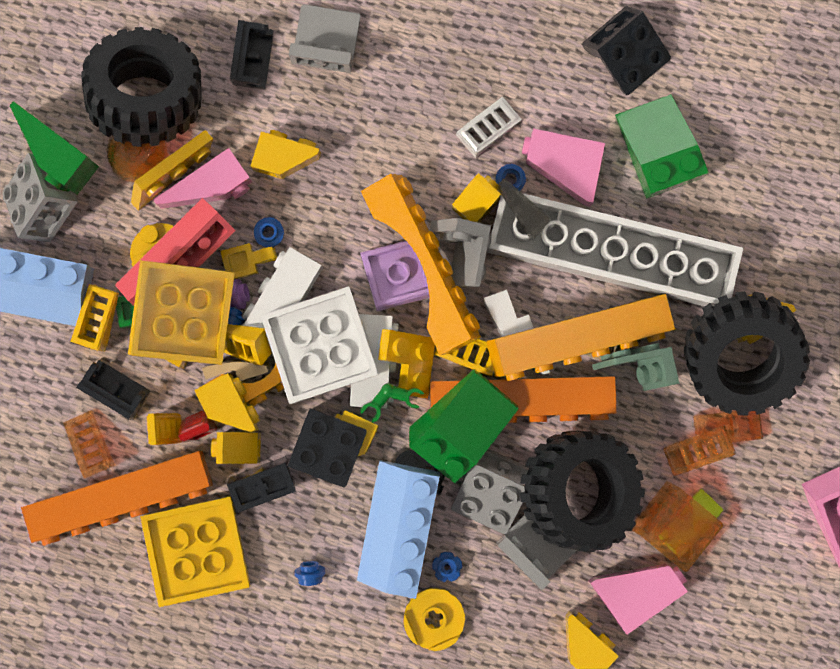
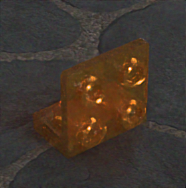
(677, 526)

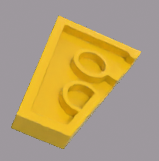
(170, 169)

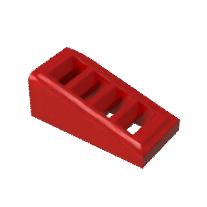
(196, 427)

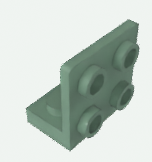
(654, 369)

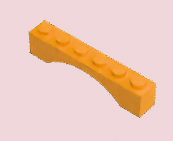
(449, 319)

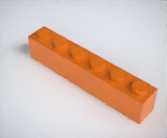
(550, 397)
(117, 496)

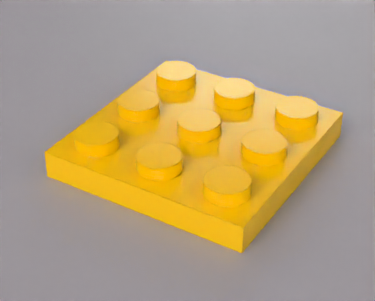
(180, 312)
(195, 551)

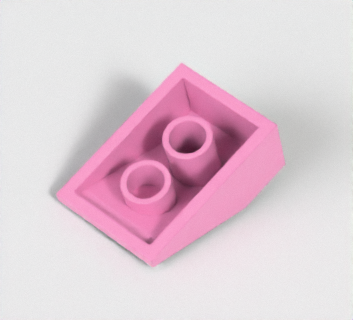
(824, 500)

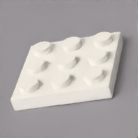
(319, 345)

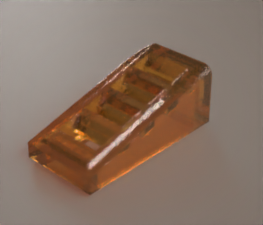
(681, 458)
(107, 460)

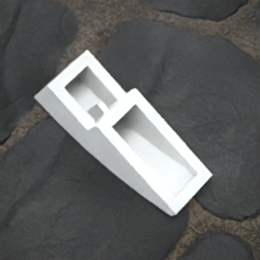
(504, 316)

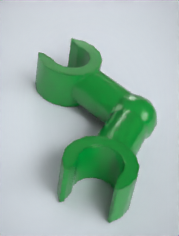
(389, 391)

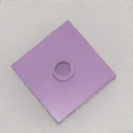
(394, 275)

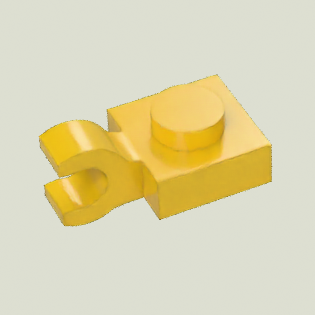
(244, 260)

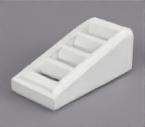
(471, 144)

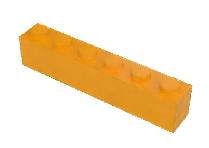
(580, 335)

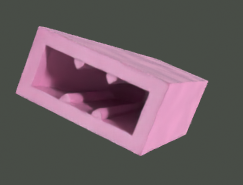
(566, 162)
(639, 593)

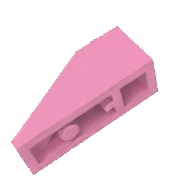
(213, 182)

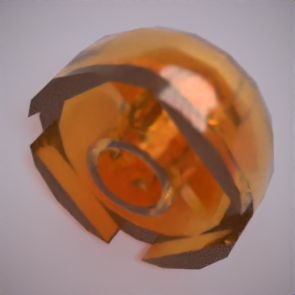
(132, 161)

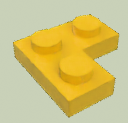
(415, 356)

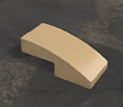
(242, 368)

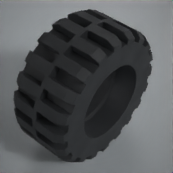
(136, 56)
(753, 388)
(617, 495)

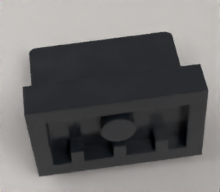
(628, 48)
(327, 448)

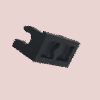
(251, 55)
(114, 389)
(261, 484)

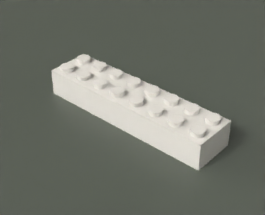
(620, 252)

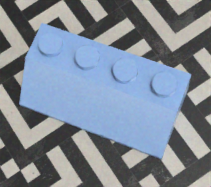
(42, 286)
(398, 528)

